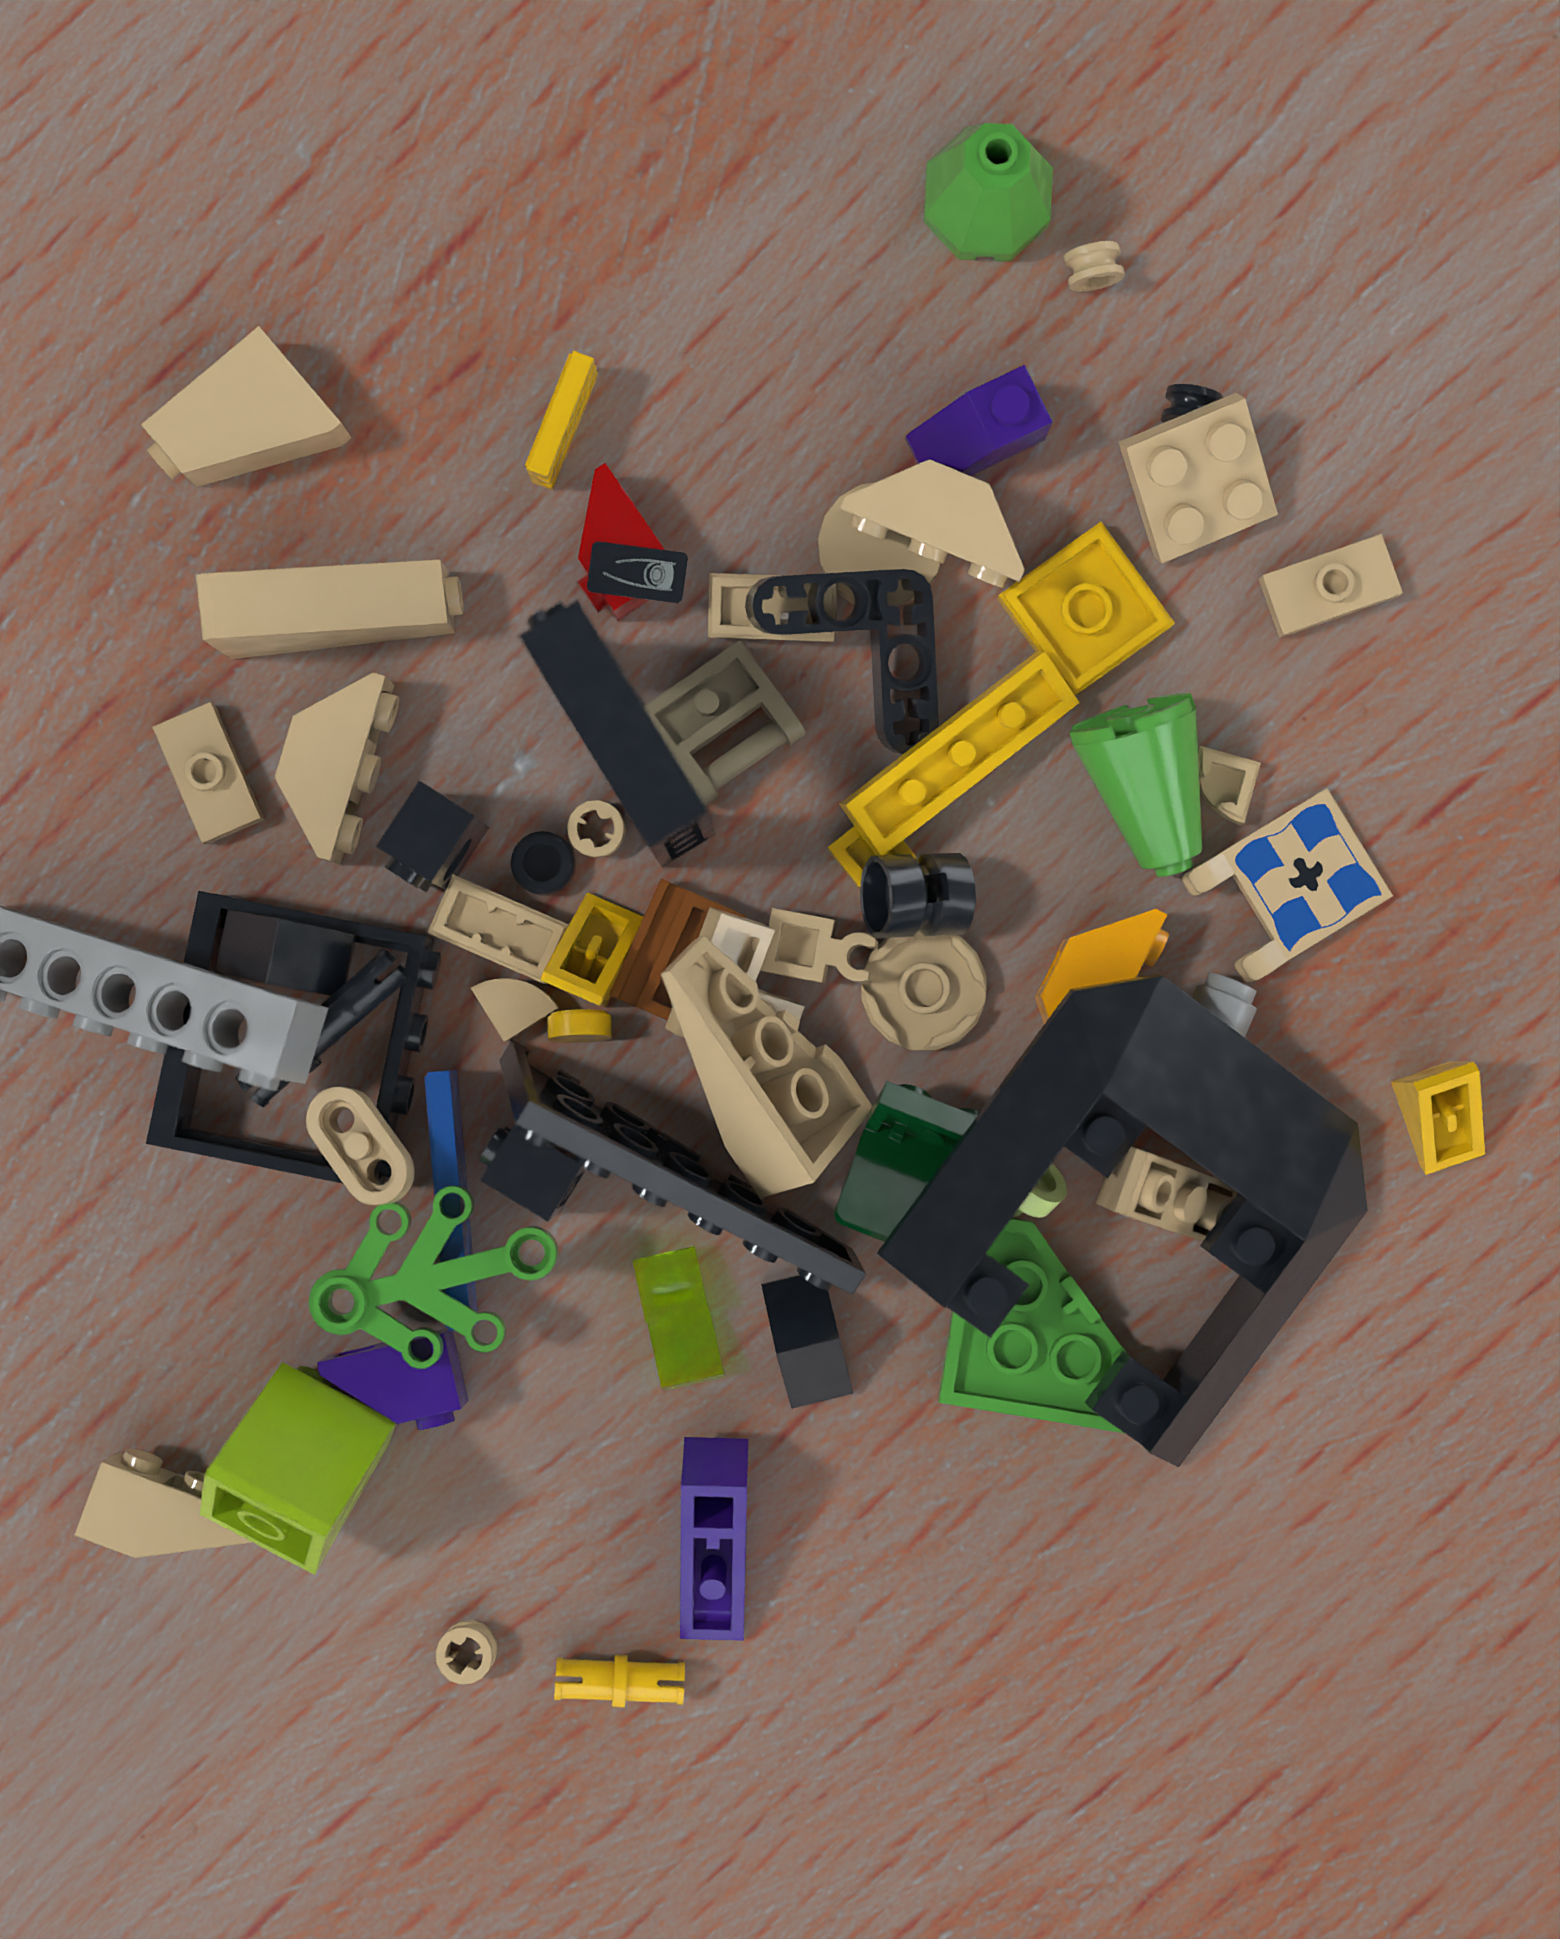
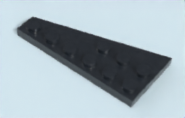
(665, 1170)

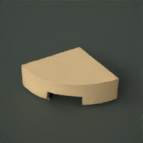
(1227, 783)
(513, 1005)

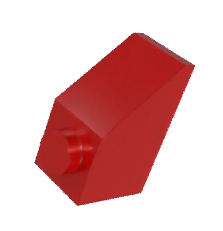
(615, 520)

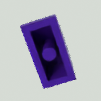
(984, 425)
(397, 1390)

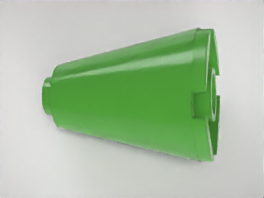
(1148, 777)

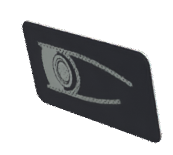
(637, 572)

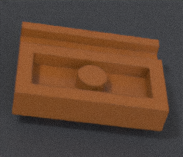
(665, 932)

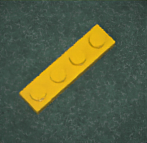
(959, 753)

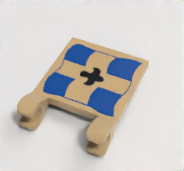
(1300, 878)

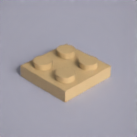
(1198, 477)

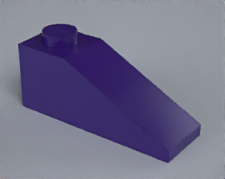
(713, 1538)

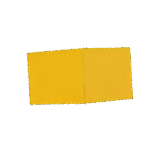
(592, 950)
(1443, 1113)

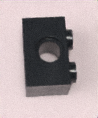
(430, 839)
(530, 1174)

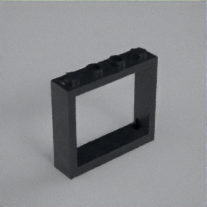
(617, 731)
(180, 1081)

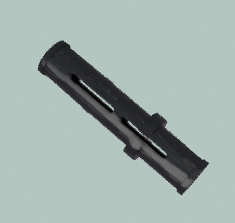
(345, 1010)

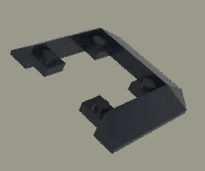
(1092, 1084)

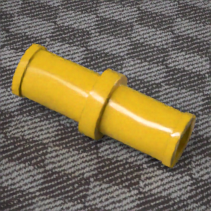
(619, 1681)

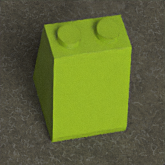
(295, 1466)

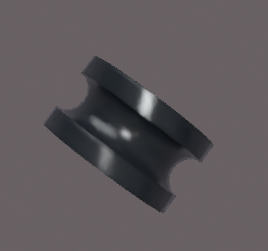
(1187, 398)

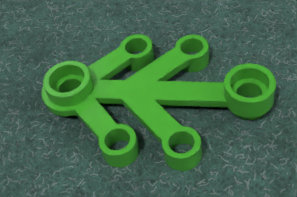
(421, 1281)

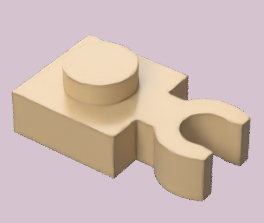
(806, 948)

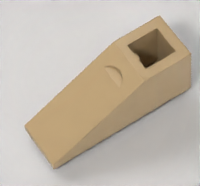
(148, 1509)

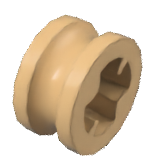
(1094, 266)
(604, 811)
(458, 1634)

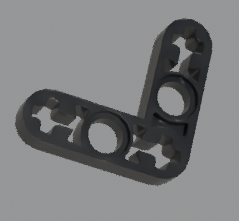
(872, 614)

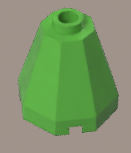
(988, 193)

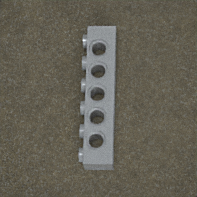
(280, 1027)

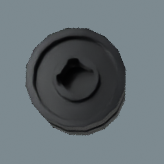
(917, 895)

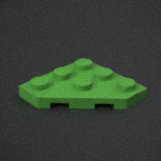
(1043, 1352)

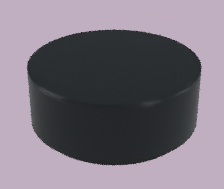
(543, 863)

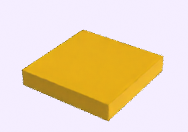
(1086, 608)

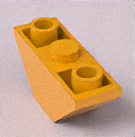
(1102, 957)

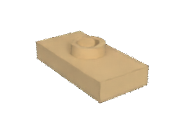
(1330, 585)
(728, 614)
(208, 773)
(496, 928)

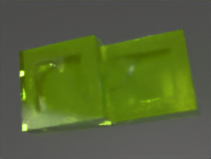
(678, 1318)

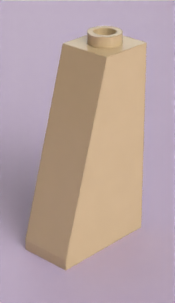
(326, 606)

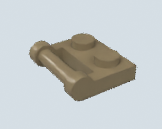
(712, 703)

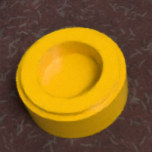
(579, 1026)

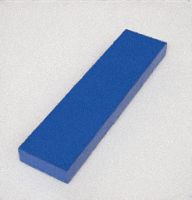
(449, 1169)

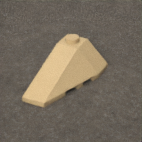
(770, 1090)

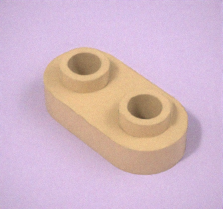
(359, 1150)

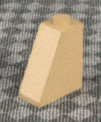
(242, 417)

